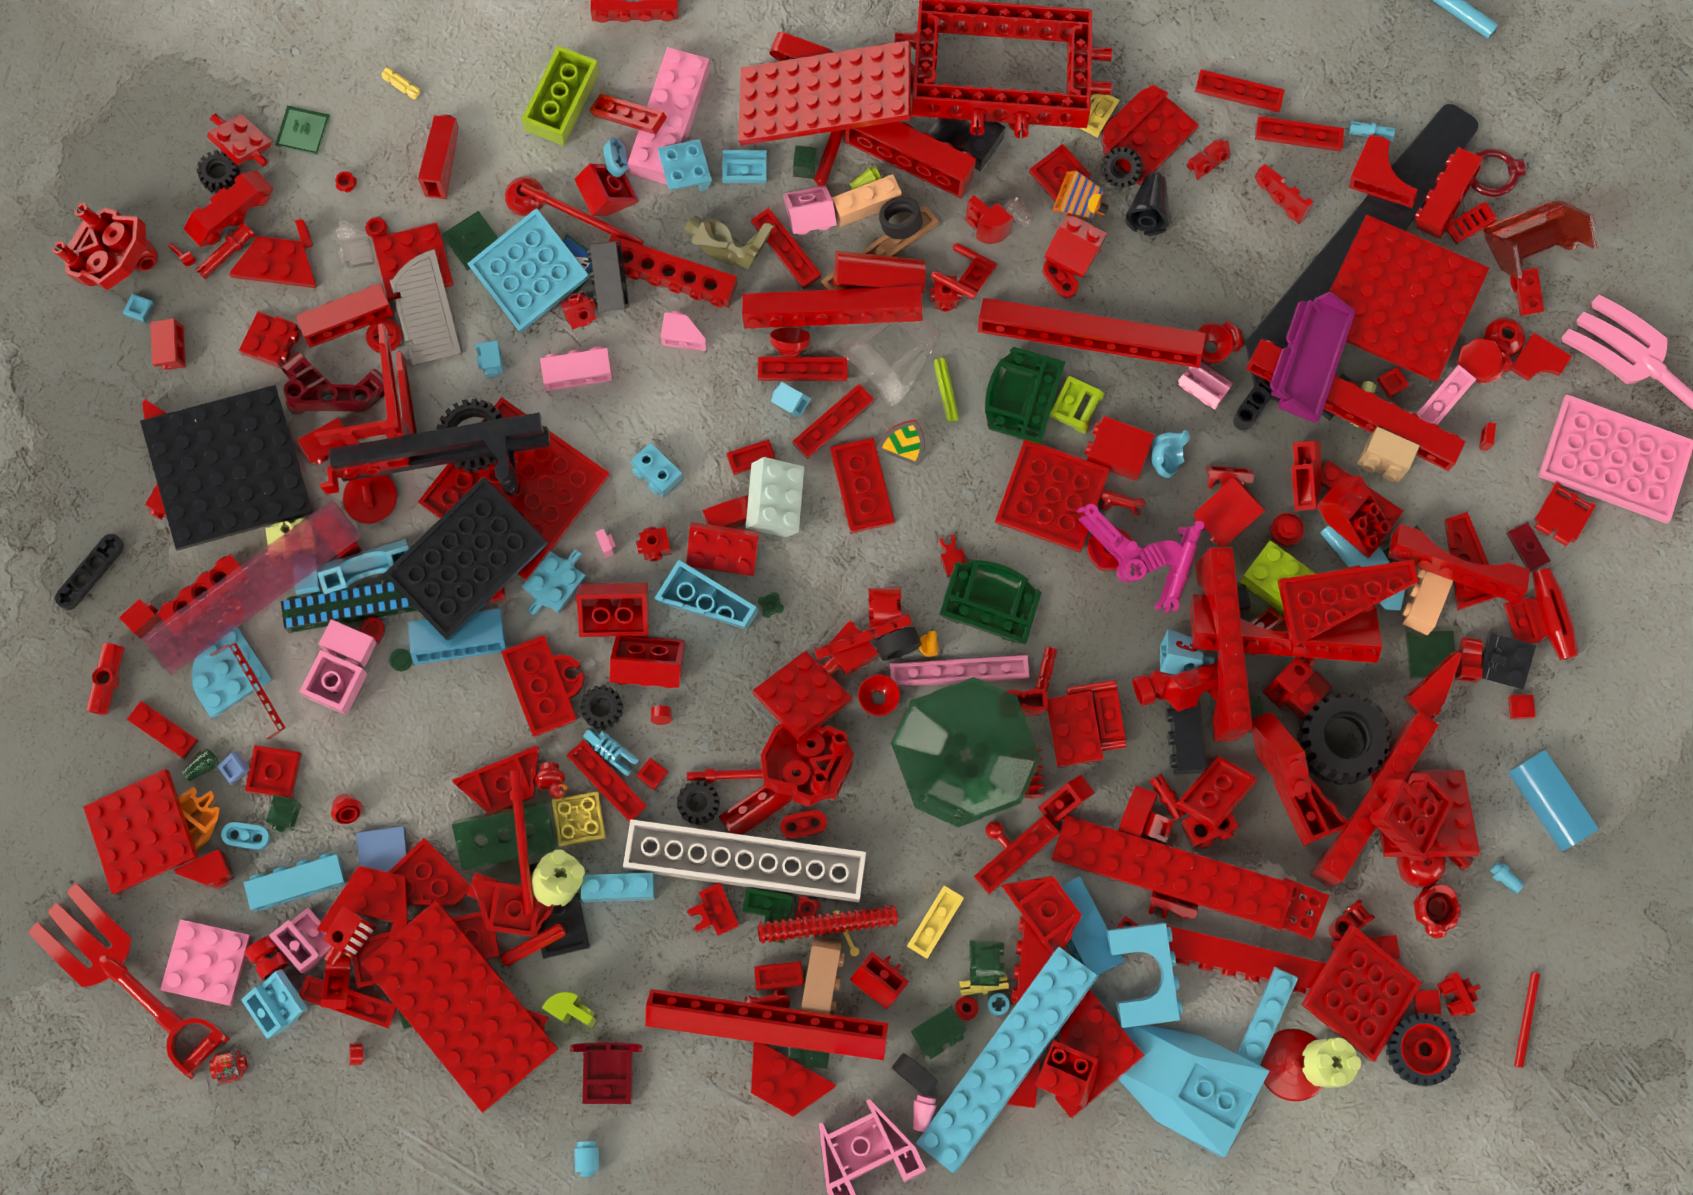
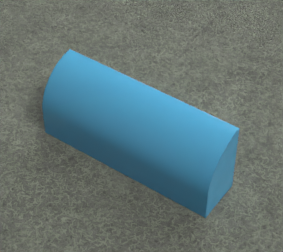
(479, 636)
(1553, 801)
(1089, 937)

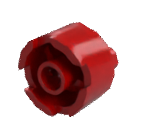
(884, 606)

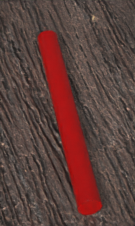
(1527, 1020)

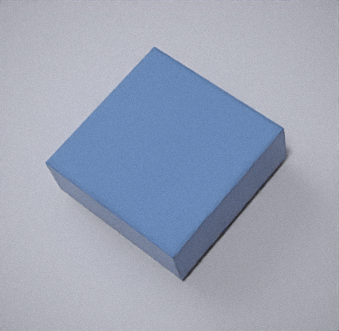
(233, 767)

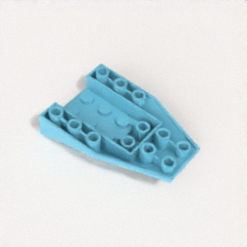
(1193, 1085)

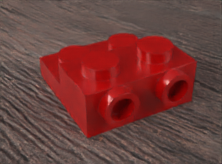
(270, 339)

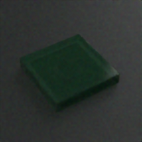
(469, 238)
(1428, 651)

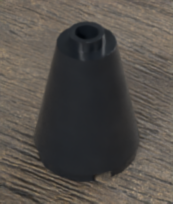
(1150, 206)

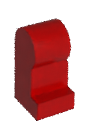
(1470, 663)

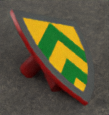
(904, 442)

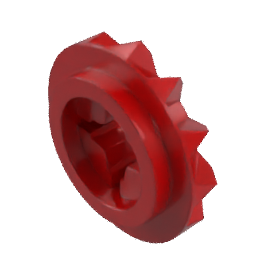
(393, 331)

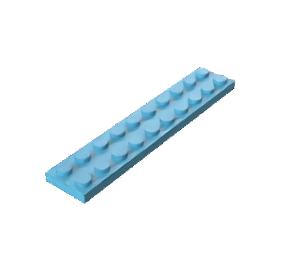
(1006, 1060)

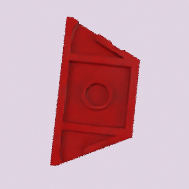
(275, 262)
(492, 784)
(503, 908)
(1045, 909)
(784, 1081)

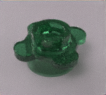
(765, 601)

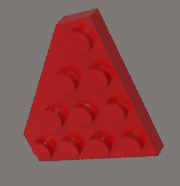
(1098, 1035)

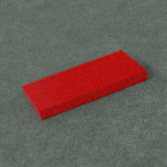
(862, 485)

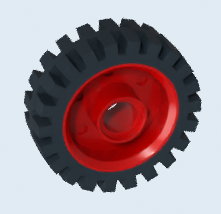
(1441, 1045)

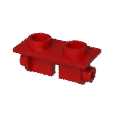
(1216, 153)

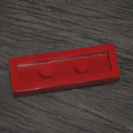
(162, 729)

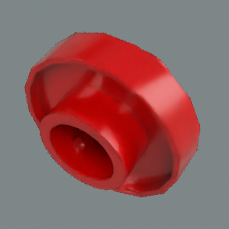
(1287, 529)

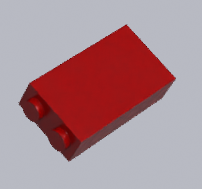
(1281, 755)

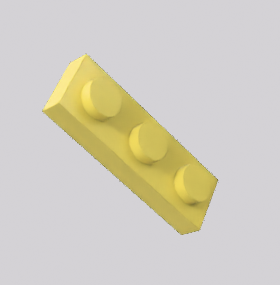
(935, 922)

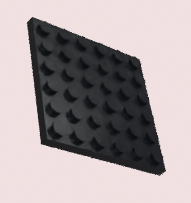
(226, 467)

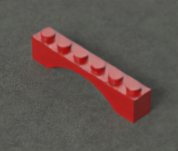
(1501, 580)

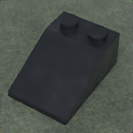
(959, 136)

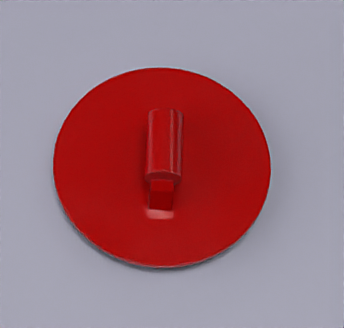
(370, 499)

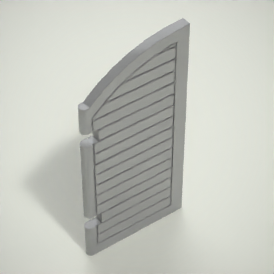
(425, 310)

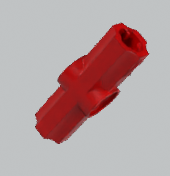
(110, 664)

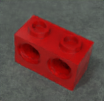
(1210, 834)

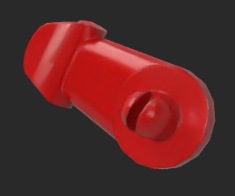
(1114, 498)
(779, 999)

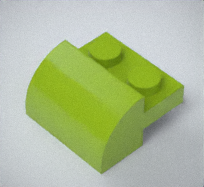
(565, 1005)

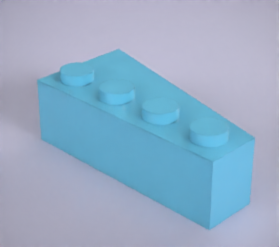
(700, 595)

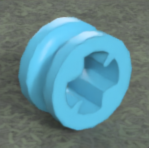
(993, 999)

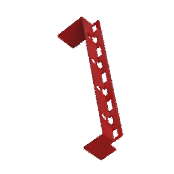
(863, 637)
(254, 680)

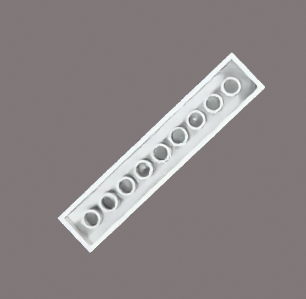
(744, 861)

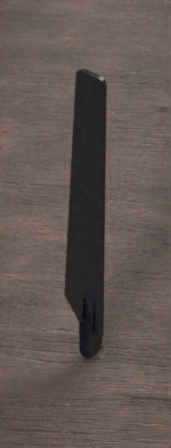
(1417, 168)

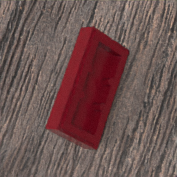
(1528, 547)

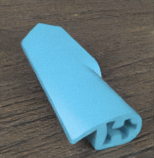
(1353, 557)

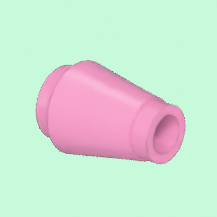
(923, 1112)

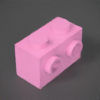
(347, 643)

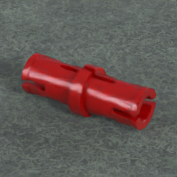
(1167, 796)

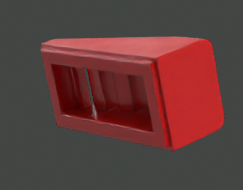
(1482, 214)

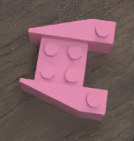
(864, 1147)

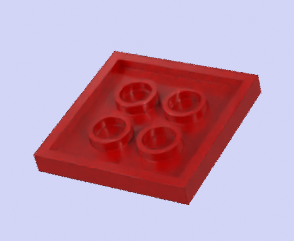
(399, 248)
(802, 695)

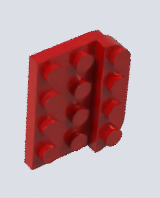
(1151, 127)

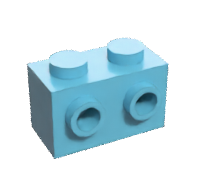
(656, 470)

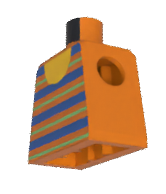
(1079, 197)

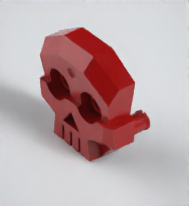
(103, 247)
(786, 755)

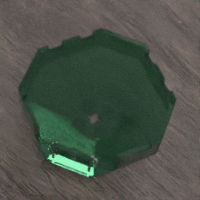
(960, 718)

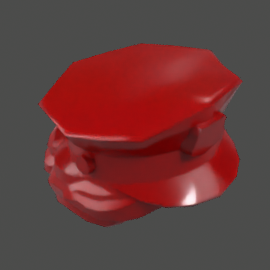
(1484, 360)
(1437, 910)

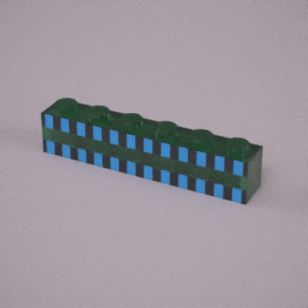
(343, 606)

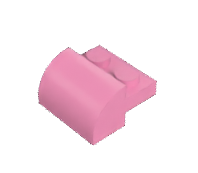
(1206, 384)
(301, 941)

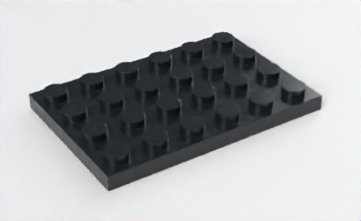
(465, 558)

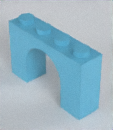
(1162, 1003)

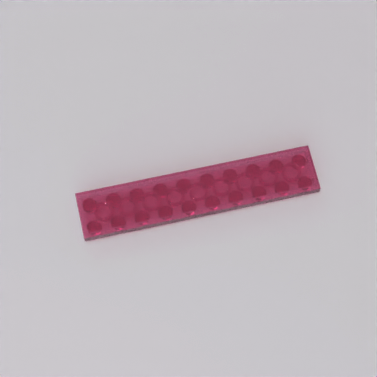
(251, 587)

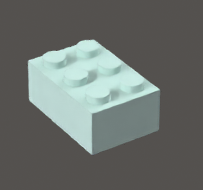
(775, 497)

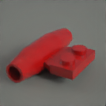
(1544, 616)

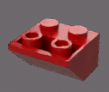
(1068, 1074)

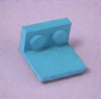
(685, 165)

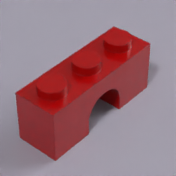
(1186, 687)

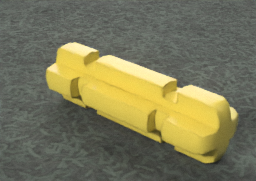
(401, 83)

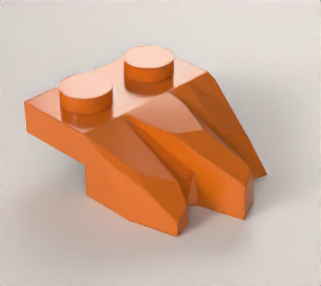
(199, 815)

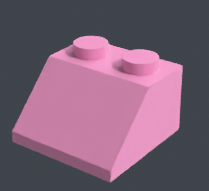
(810, 209)

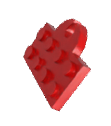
(542, 684)

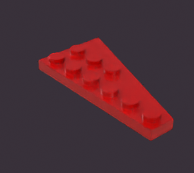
(1329, 598)

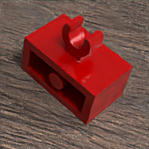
(879, 979)

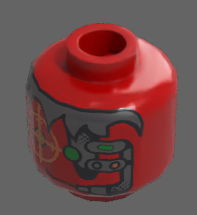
(228, 1066)

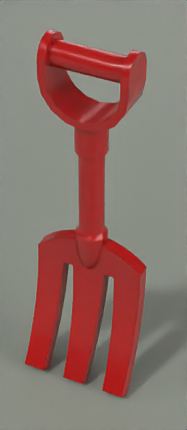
(109, 964)

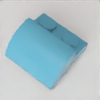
(274, 1004)

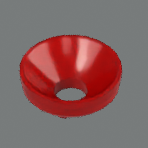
(519, 204)
(1494, 333)
(1221, 338)
(790, 340)
(881, 684)

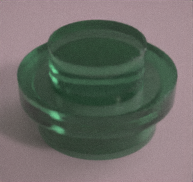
(400, 660)

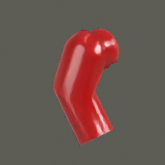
(1237, 335)

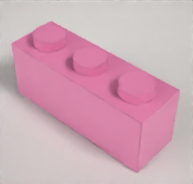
(576, 368)

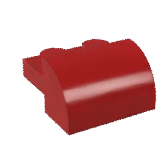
(992, 224)

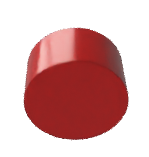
(661, 715)
(356, 1053)

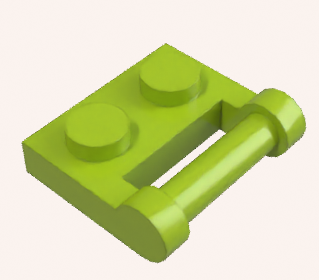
(1069, 401)

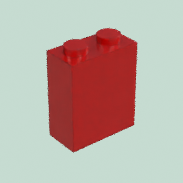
(1119, 447)
(1229, 512)

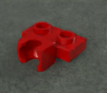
(714, 911)

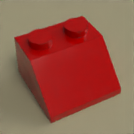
(603, 191)
(1075, 245)

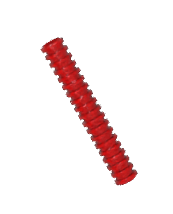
(827, 924)

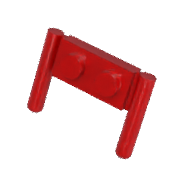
(973, 278)
(1108, 712)

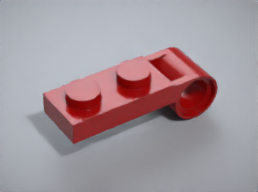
(336, 984)

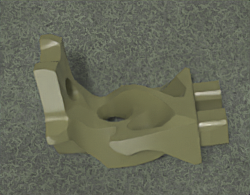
(719, 243)

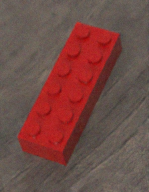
(916, 154)

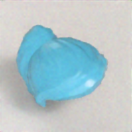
(1168, 452)

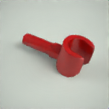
(186, 258)

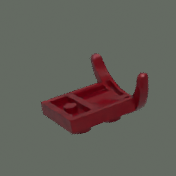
(607, 1071)

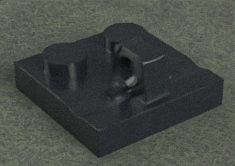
(1507, 660)

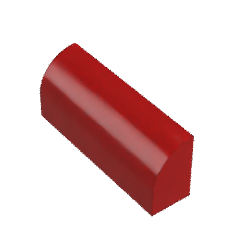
(877, 271)

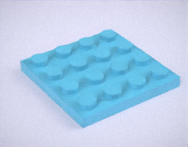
(528, 270)

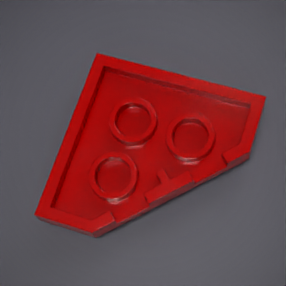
(430, 877)

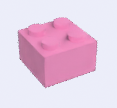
(333, 683)

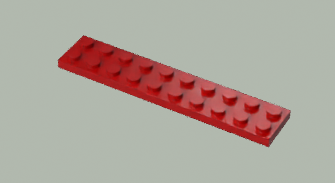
(1173, 872)

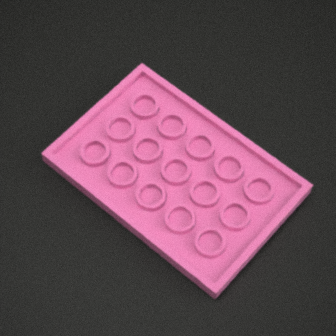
(1616, 459)

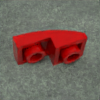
(1138, 811)

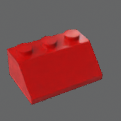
(613, 609)
(647, 661)

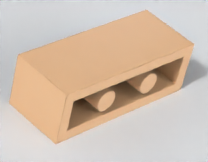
(865, 200)
(1427, 602)

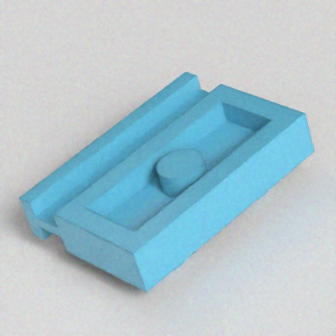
(744, 166)

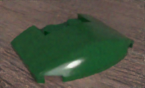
(1022, 394)
(991, 600)

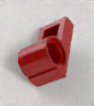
(1528, 292)

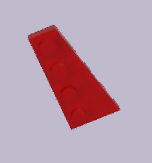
(1466, 546)

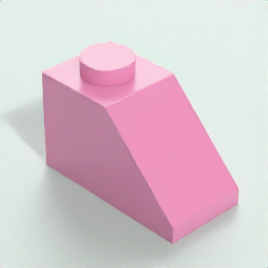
(681, 332)

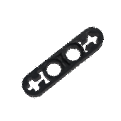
(86, 569)

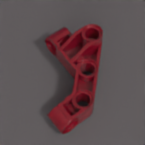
(309, 386)

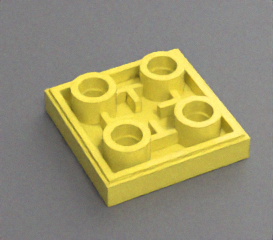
(578, 819)

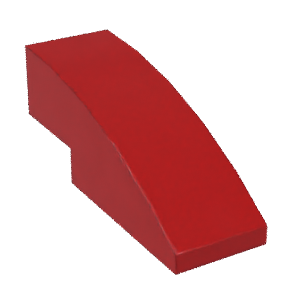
(1306, 474)
(728, 514)

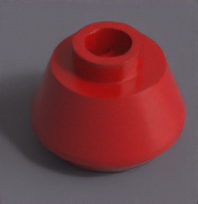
(346, 809)

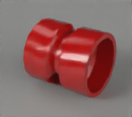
(1150, 687)
(260, 952)

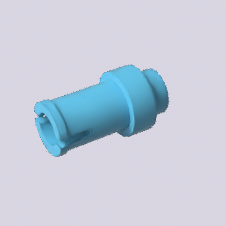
(1501, 873)

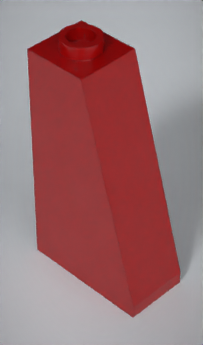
(438, 157)

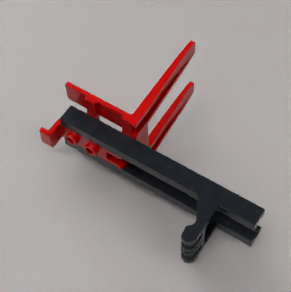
(412, 450)

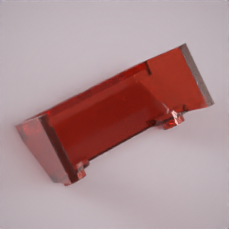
(1539, 230)

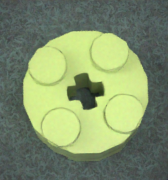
(557, 878)
(1330, 1062)

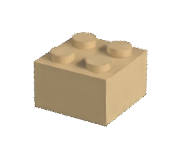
(1387, 455)

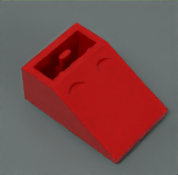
(1355, 514)

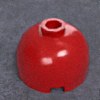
(1421, 873)

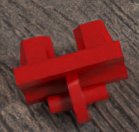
(1463, 993)

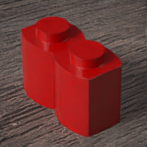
(1032, 702)

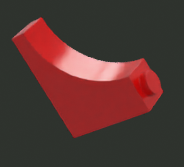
(1375, 176)

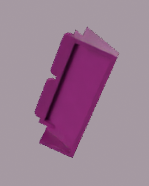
(1312, 355)

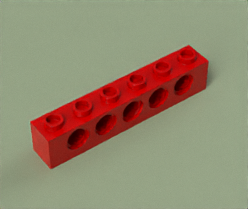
(682, 269)

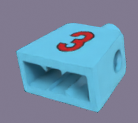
(1178, 655)

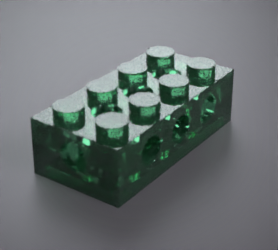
(497, 849)

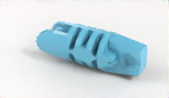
(610, 749)

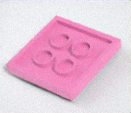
(205, 962)

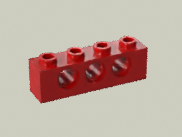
(204, 581)

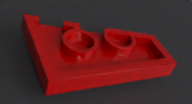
(1288, 198)

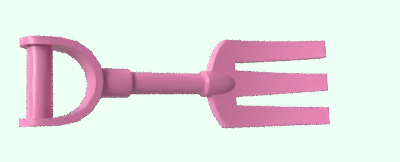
(1646, 360)

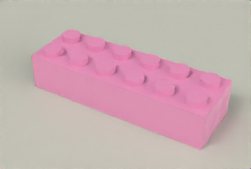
(678, 96)

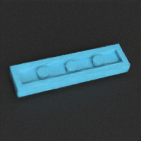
(1267, 1015)

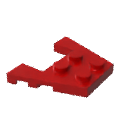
(372, 895)

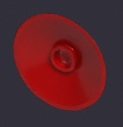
(1285, 1065)

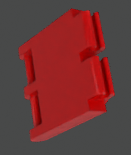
(1563, 515)

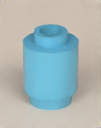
(586, 1158)

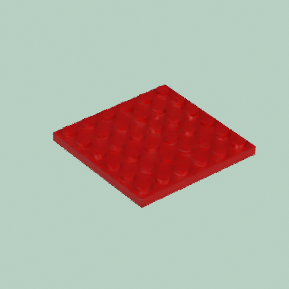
(1406, 296)
(552, 487)

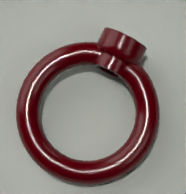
(1516, 169)

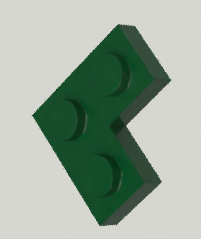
(768, 904)

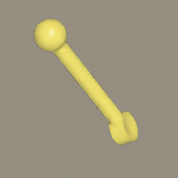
(854, 951)

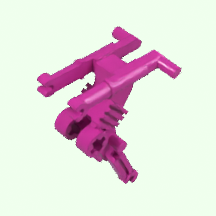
(1149, 558)

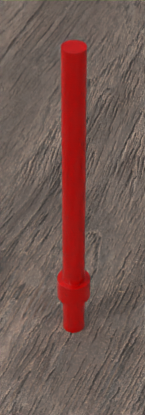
(543, 197)
(711, 775)
(517, 796)

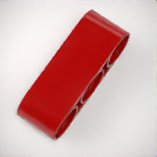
(792, 47)

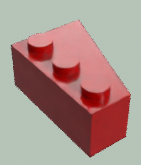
(1312, 815)

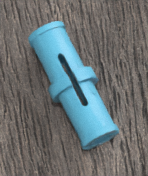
(1366, 129)

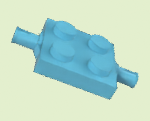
(554, 582)

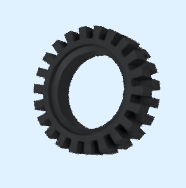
(464, 412)

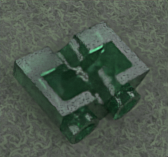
(985, 962)

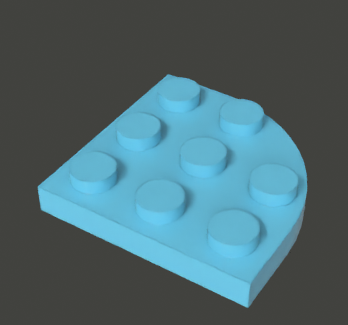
(220, 679)

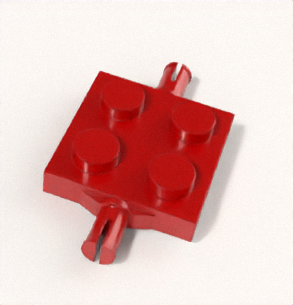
(239, 139)

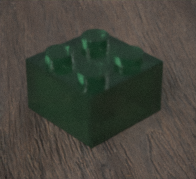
(938, 1032)

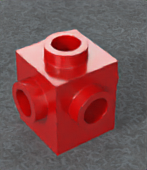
(944, 297)
(579, 310)
(653, 543)

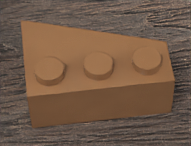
(821, 975)

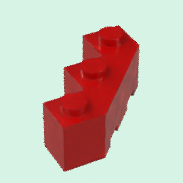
(228, 208)

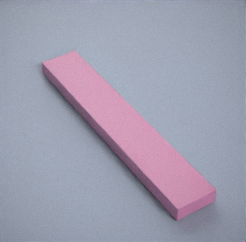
(959, 670)

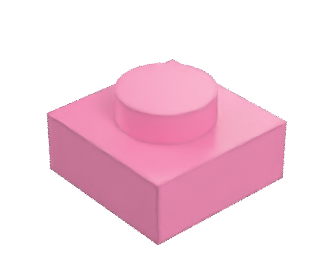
(606, 543)

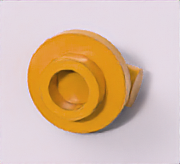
(929, 644)

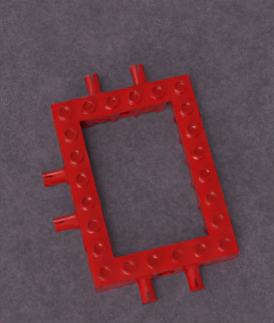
(1003, 105)

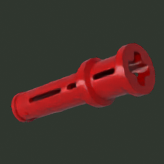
(233, 243)

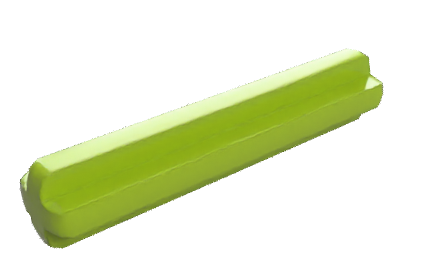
(946, 390)

